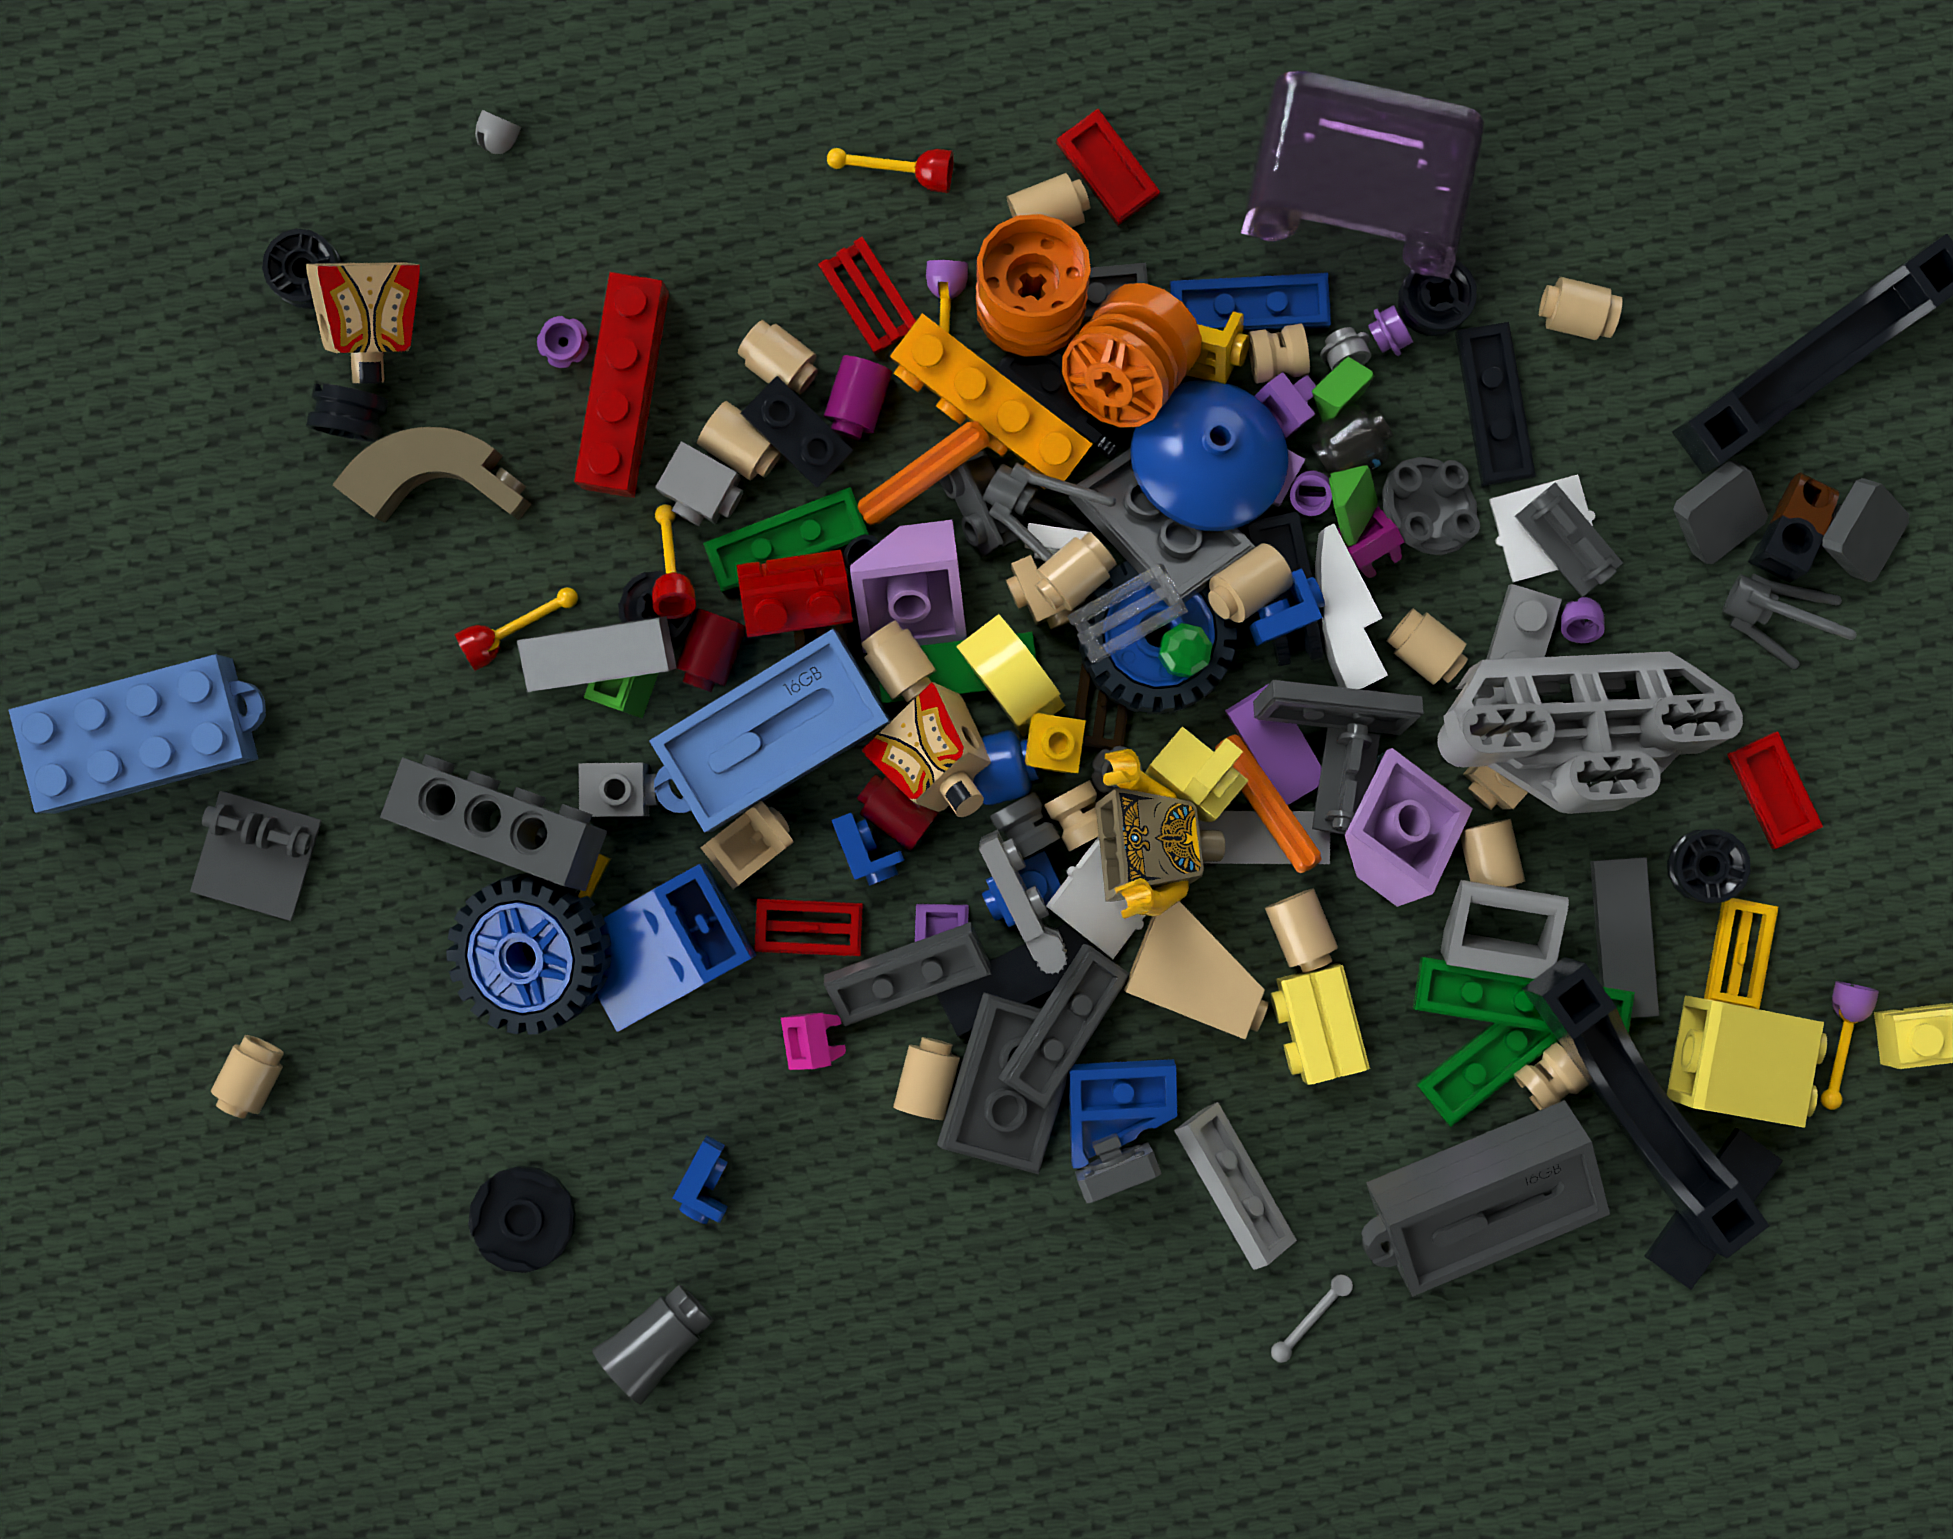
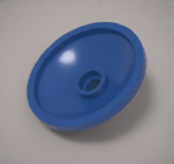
(1205, 482)

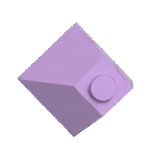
(912, 581)
(1404, 831)

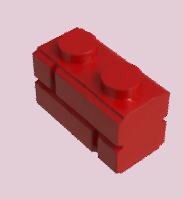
(794, 593)

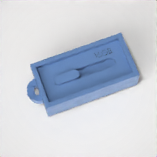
(136, 733)
(767, 733)

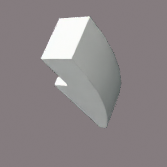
(1346, 614)

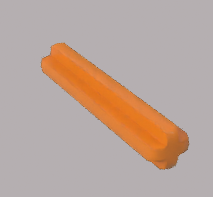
(923, 472)
(1274, 811)

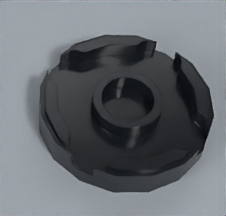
(538, 1206)

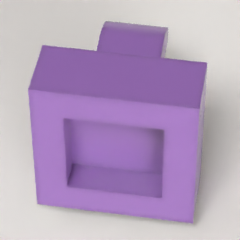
(1288, 401)

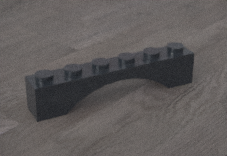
(1819, 357)
(1680, 1161)

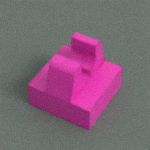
(807, 1040)

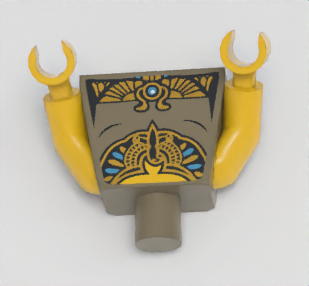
(1149, 840)

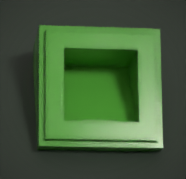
(1341, 388)
(1353, 501)
(623, 694)

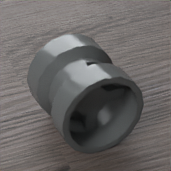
(1026, 825)

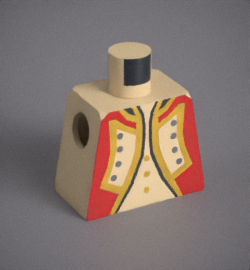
(365, 311)
(933, 752)

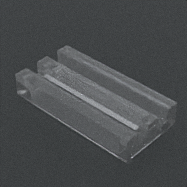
(1088, 635)

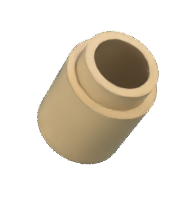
(1580, 309)
(774, 352)
(1074, 572)
(1428, 647)
(898, 661)
(247, 1077)

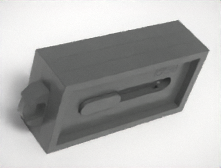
(1485, 1199)

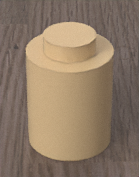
(1053, 198)
(738, 443)
(1249, 583)
(1492, 854)
(1302, 930)
(927, 1079)

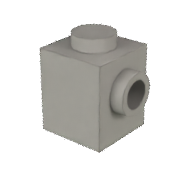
(699, 486)
(616, 789)

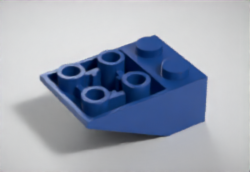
(669, 945)

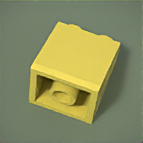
(1746, 1062)

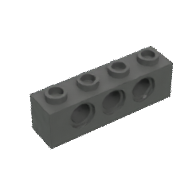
(419, 804)

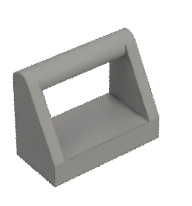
(1499, 954)

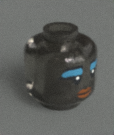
(1352, 440)

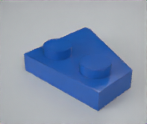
(1118, 1100)

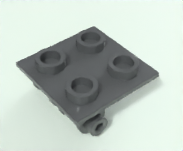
(255, 855)

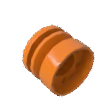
(1032, 260)
(1131, 355)

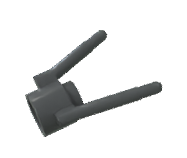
(1012, 493)
(1754, 601)

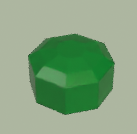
(1185, 650)

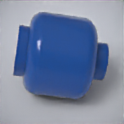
(1007, 774)

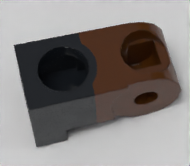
(1796, 528)

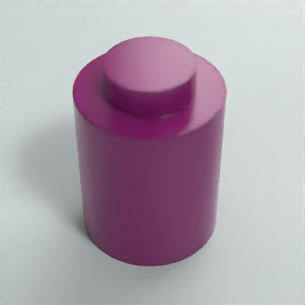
(857, 396)

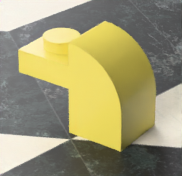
(1010, 673)
(1199, 773)

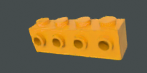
(982, 394)

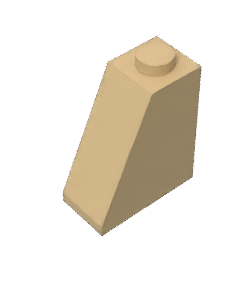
(1195, 975)

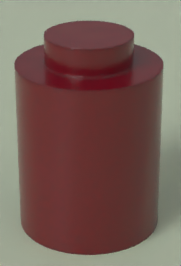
(710, 650)
(894, 812)

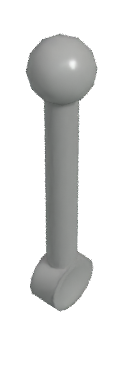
(1340, 1286)

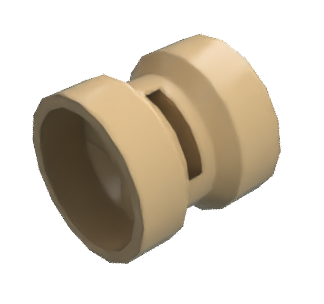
(1279, 353)
(1076, 815)
(1551, 1077)

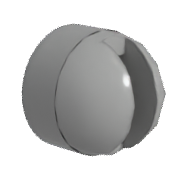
(495, 133)

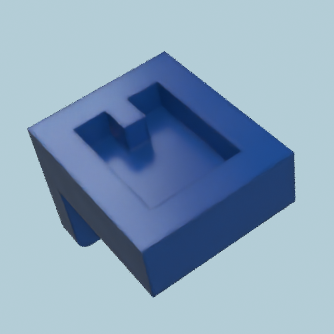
(1282, 619)
(856, 843)
(1037, 873)
(703, 1171)

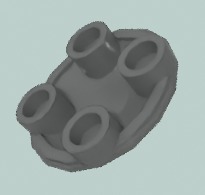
(1430, 504)

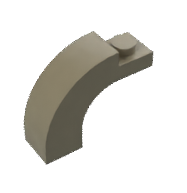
(403, 460)

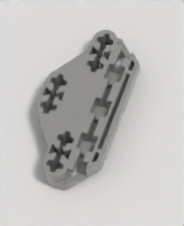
(1566, 744)

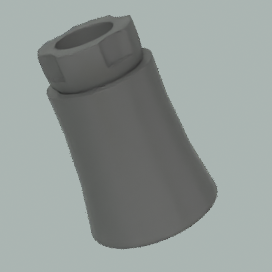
(653, 1343)

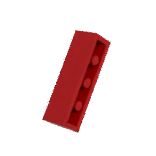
(622, 385)

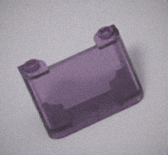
(1365, 165)

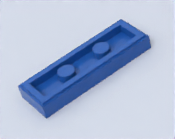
(1263, 300)

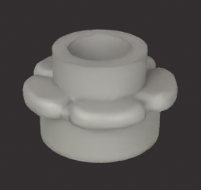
(1346, 343)

